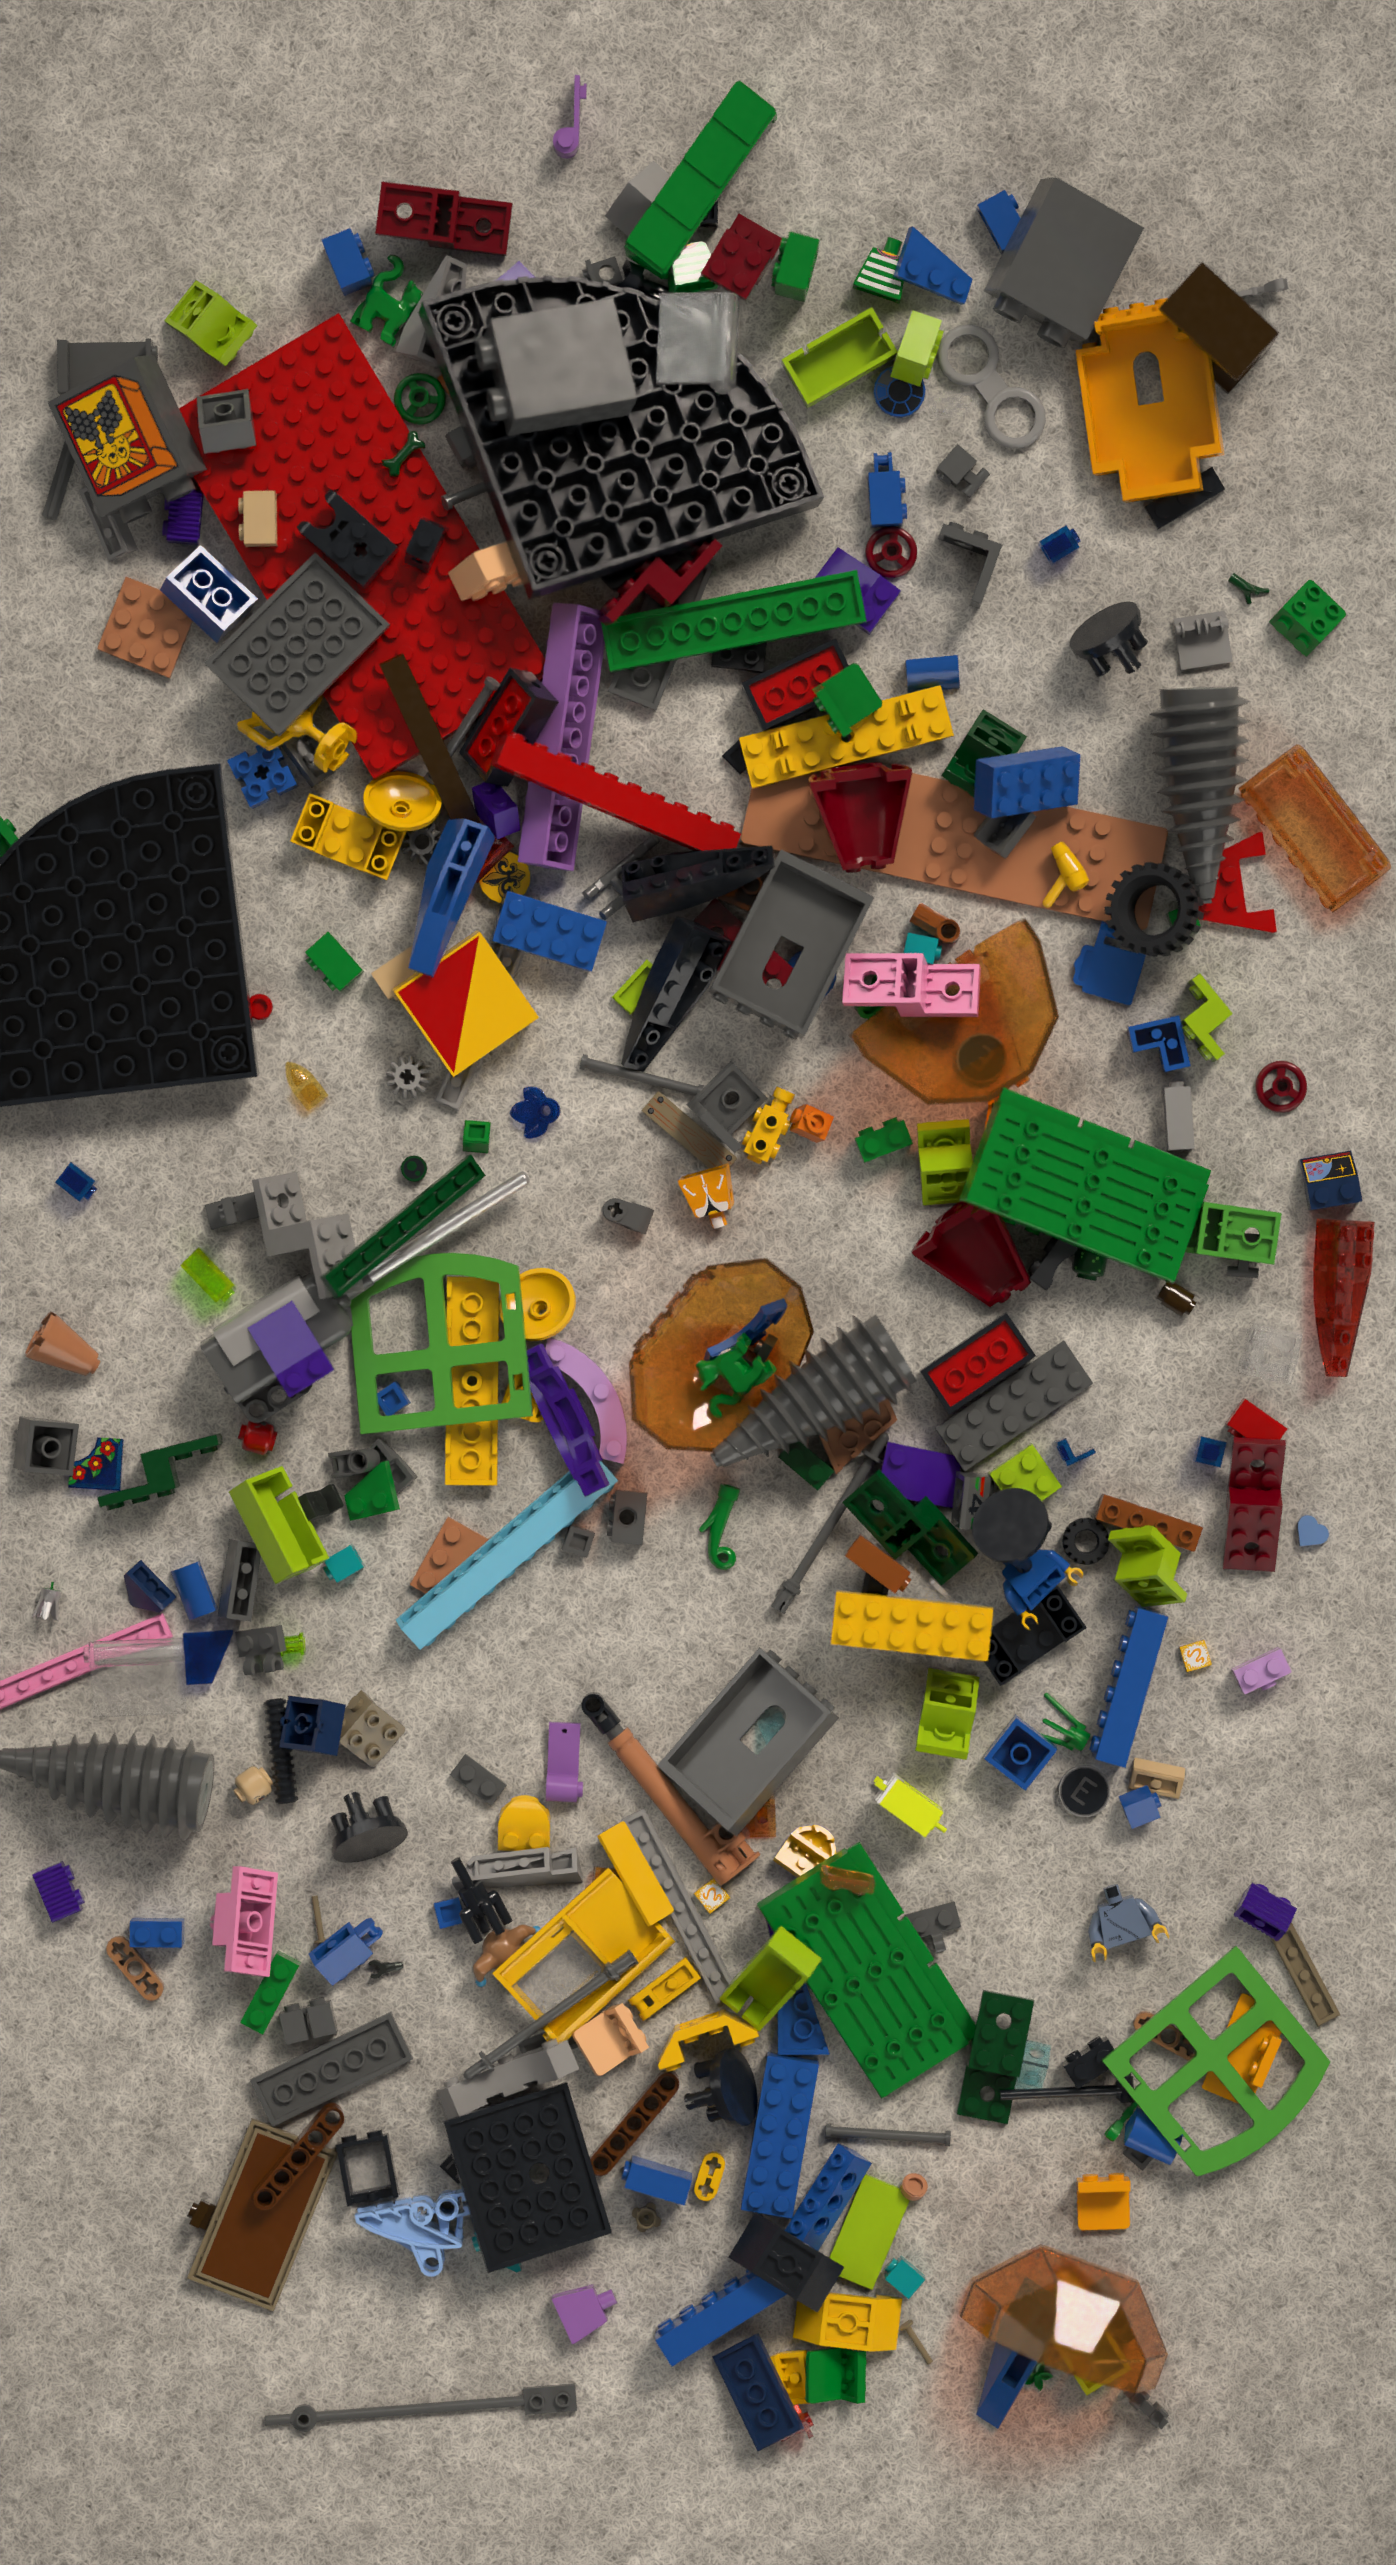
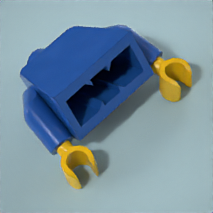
(1030, 1588)

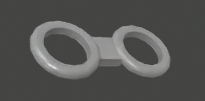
(991, 386)

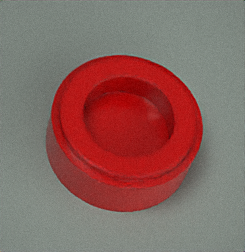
(261, 1006)

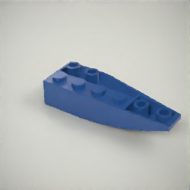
(447, 888)
(1003, 2383)

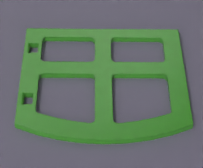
(439, 1355)
(1212, 2056)

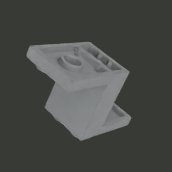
(288, 1230)

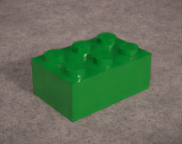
(797, 259)

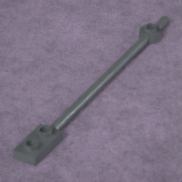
(535, 2399)

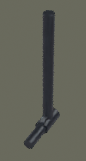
(1063, 2092)

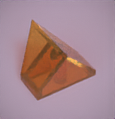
(764, 1821)

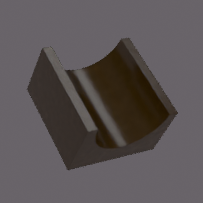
(1220, 325)

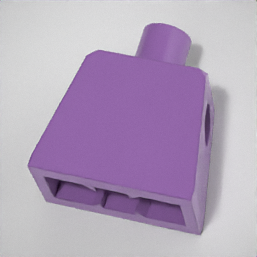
(582, 2310)

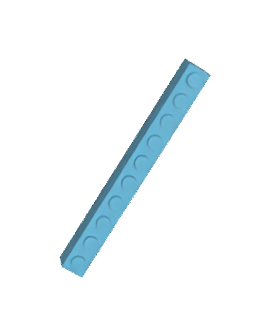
(498, 1559)

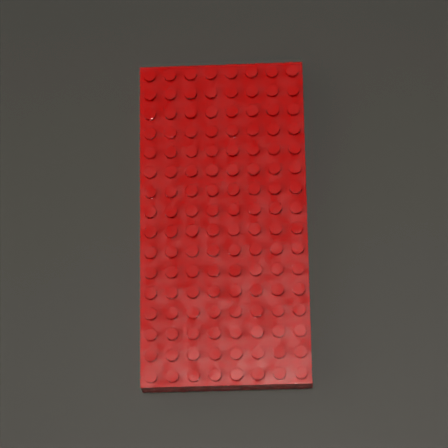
(327, 428)

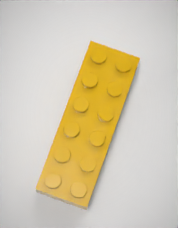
(912, 1625)

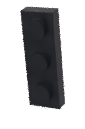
(1172, 507)

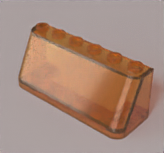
(1315, 827)

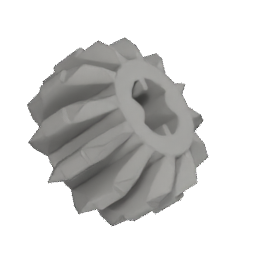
(401, 1082)

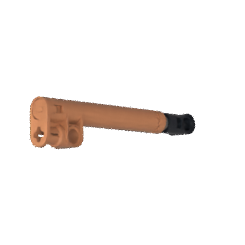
(717, 1854)

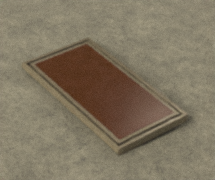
(253, 2249)

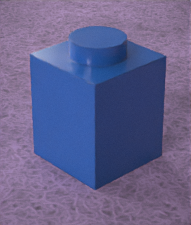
(1140, 1806)

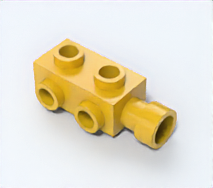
(768, 1133)

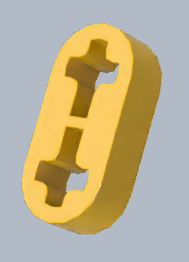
(703, 2175)

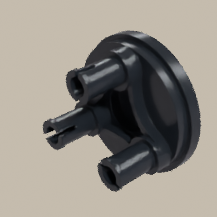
(1110, 631)
(1011, 1527)
(366, 1835)
(731, 2089)

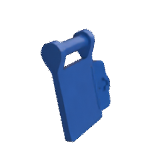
(1108, 969)

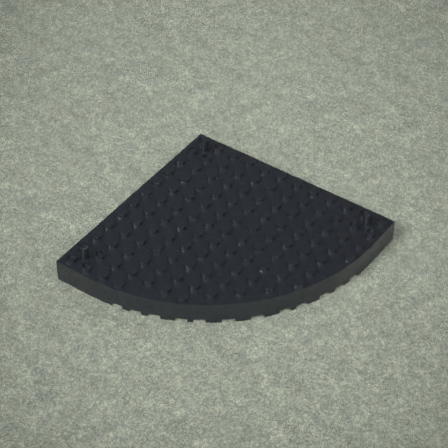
(623, 486)
(124, 944)

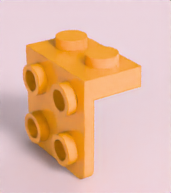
(1103, 2202)

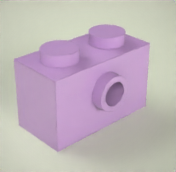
(1261, 1671)

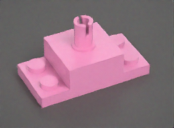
(246, 1921)

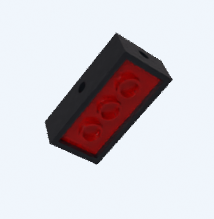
(787, 688)
(518, 707)
(977, 1363)

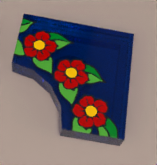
(101, 1467)

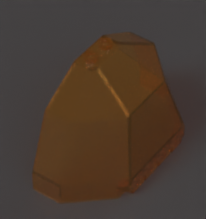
(972, 1056)
(708, 1311)
(1069, 2317)

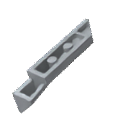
(524, 1868)

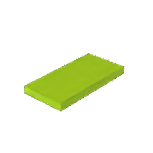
(869, 2230)

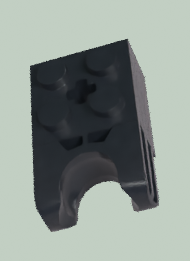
(343, 538)

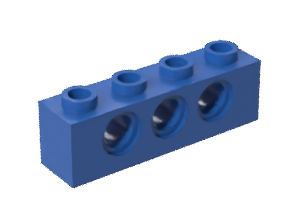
(828, 2196)

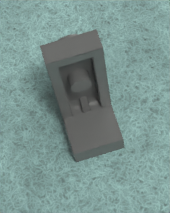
(232, 1210)

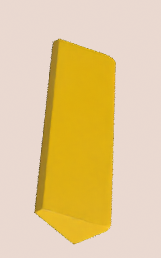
(635, 1873)

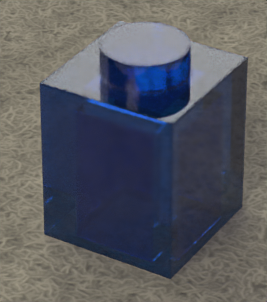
(1060, 544)
(77, 1182)
(1209, 1451)

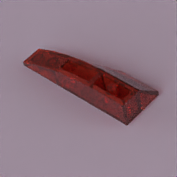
(1340, 1287)

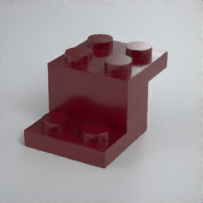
(742, 257)

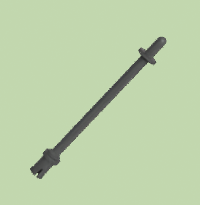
(792, 1586)
(611, 1972)

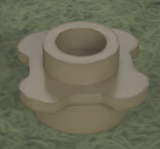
(649, 2210)

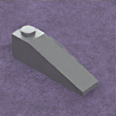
(414, 340)

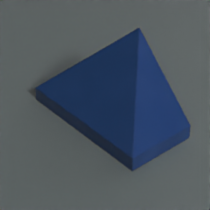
(146, 1589)

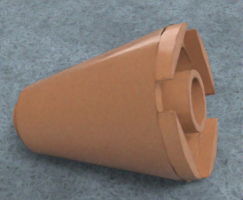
(62, 1347)

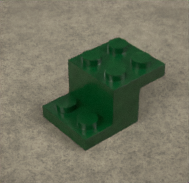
(985, 739)

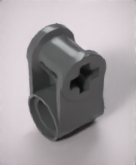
(632, 1216)
(349, 1462)

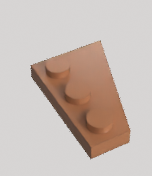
(845, 1447)
(448, 1551)

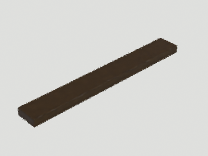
(428, 739)

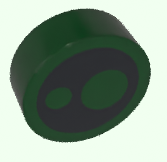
(414, 1168)

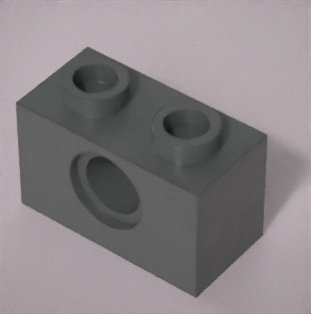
(633, 1532)

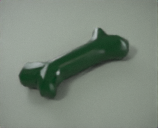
(412, 444)

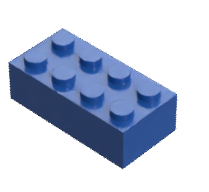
(1027, 782)
(548, 931)

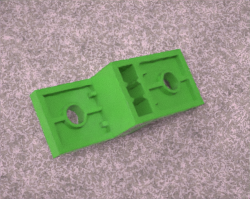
(1222, 1229)

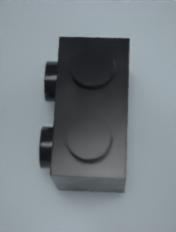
(1087, 2064)

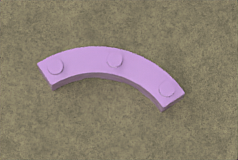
(601, 1393)

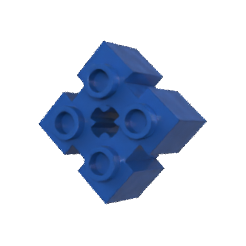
(277, 778)

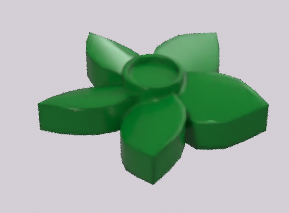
(1038, 2376)

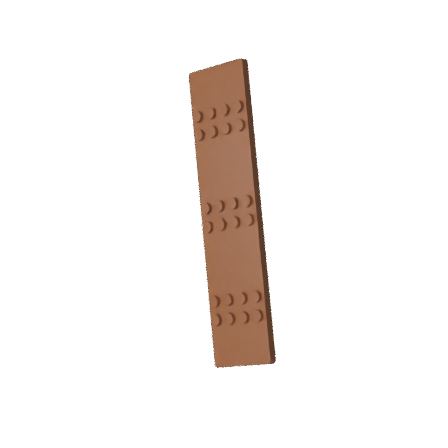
(941, 847)

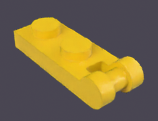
(665, 1988)

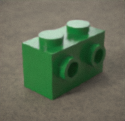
(884, 1140)

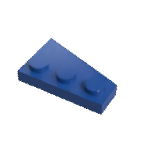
(931, 269)
(799, 2026)

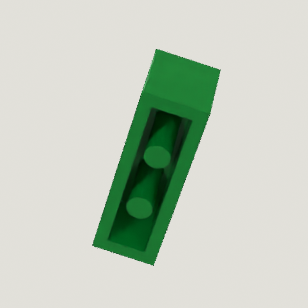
(270, 1992)

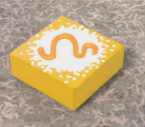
(1195, 1655)
(711, 1895)

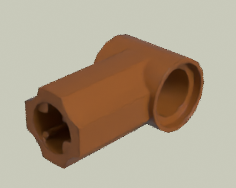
(933, 922)

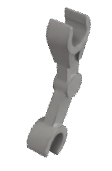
(1273, 286)

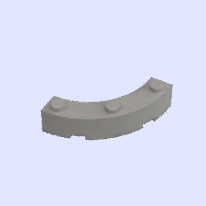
(510, 2076)

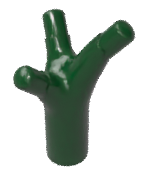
(1246, 587)

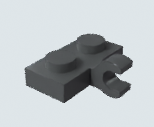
(934, 1921)

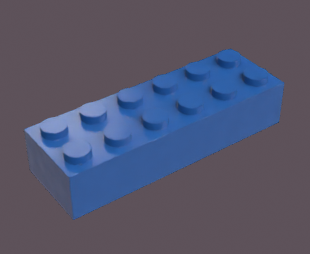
(1129, 1687)
(779, 2135)
(714, 2316)

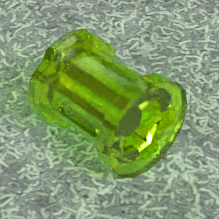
(295, 1644)

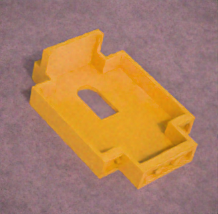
(1153, 443)

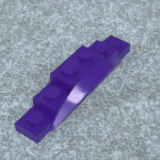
(566, 1421)

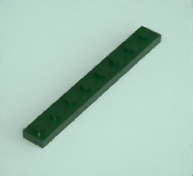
(402, 1226)

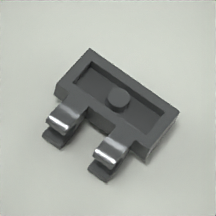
(260, 1641)
(1156, 2413)

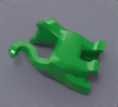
(382, 305)
(735, 1371)

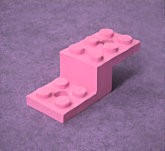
(911, 984)

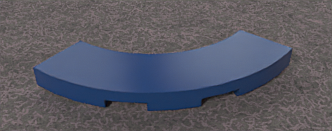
(754, 1329)

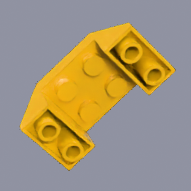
(347, 837)
(713, 2023)
(851, 2322)

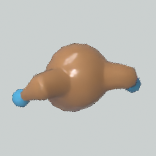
(499, 1948)

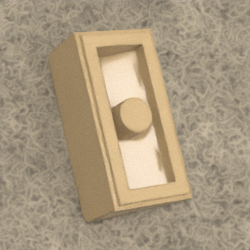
(1160, 1777)

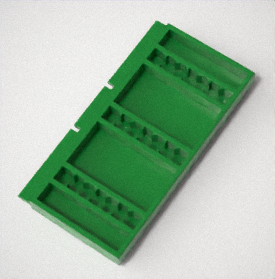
(1086, 1185)
(872, 1973)

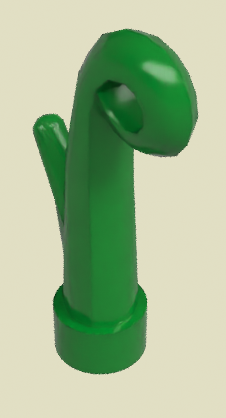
(717, 1520)

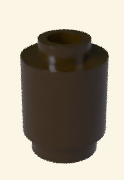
(1176, 1298)

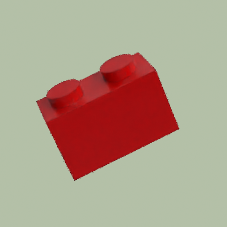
(1252, 1422)

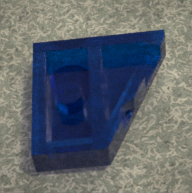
(204, 1654)

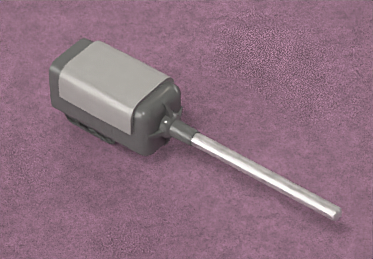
(239, 1358)

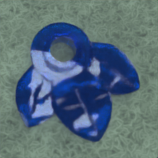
(531, 1112)

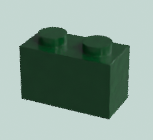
(806, 1464)

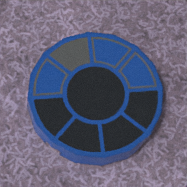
(896, 396)

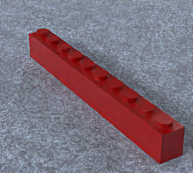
(611, 796)

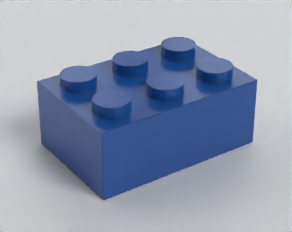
(208, 594)

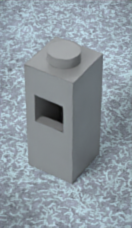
(1178, 1116)

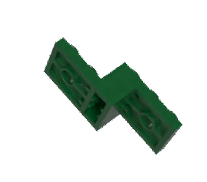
(160, 1472)
(910, 1527)
(995, 2055)

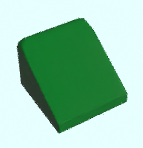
(476, 1136)

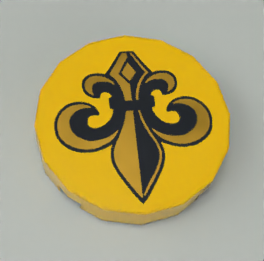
(506, 876)

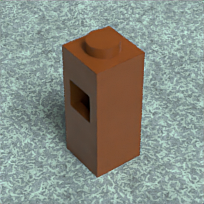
(878, 1564)

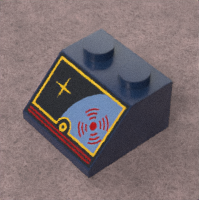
(1330, 1180)

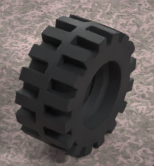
(1097, 1553)

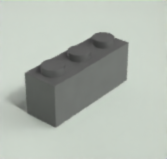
(239, 1580)

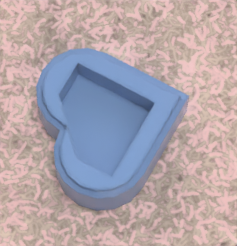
(1310, 1531)

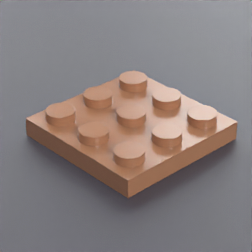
(145, 628)

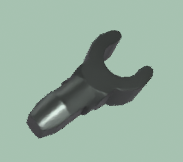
(385, 1967)

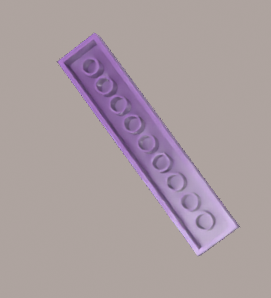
(573, 678)

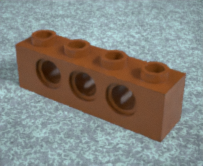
(1133, 1516)

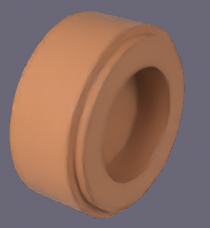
(913, 2187)

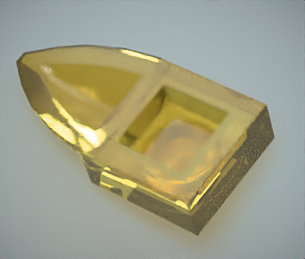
(304, 1085)

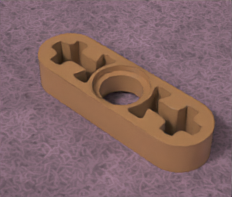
(133, 1978)
(1170, 2046)

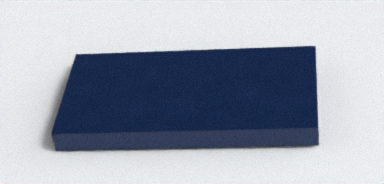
(758, 2392)

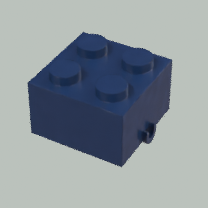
(312, 1725)

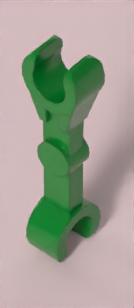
(1115, 2128)

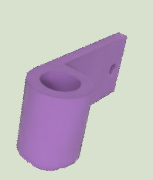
(567, 139)
(563, 1762)

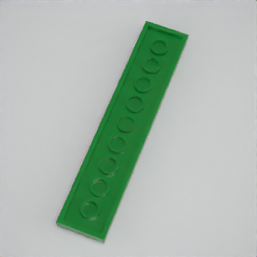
(734, 621)

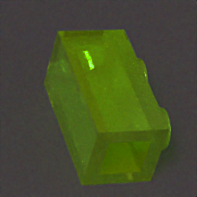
(209, 1276)

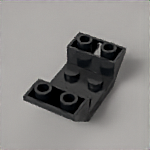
(1015, 1647)
(786, 2262)

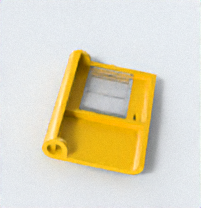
(595, 1930)

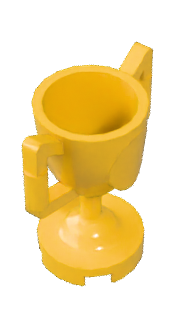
(331, 745)

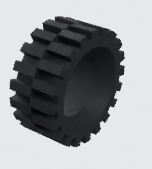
(1125, 899)

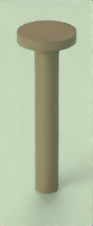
(318, 1920)
(907, 2326)

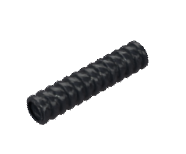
(281, 1756)

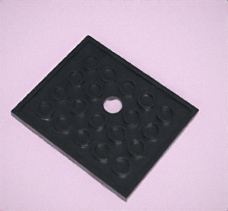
(493, 2162)

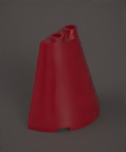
(863, 811)
(974, 1253)

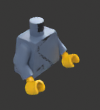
(1122, 1922)

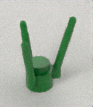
(1075, 1737)

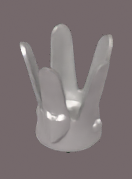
(47, 1602)

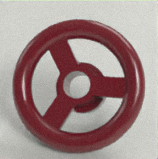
(892, 542)
(1264, 1096)

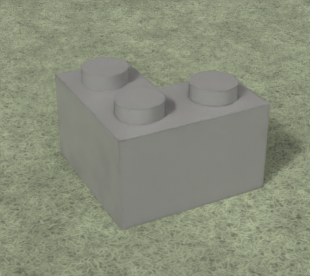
(637, 197)

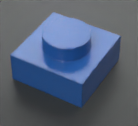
(392, 1399)
(448, 1912)

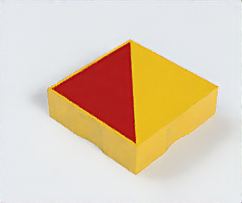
(466, 1004)

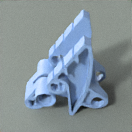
(417, 2231)

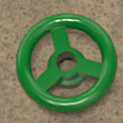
(408, 414)

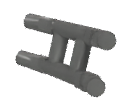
(612, 877)

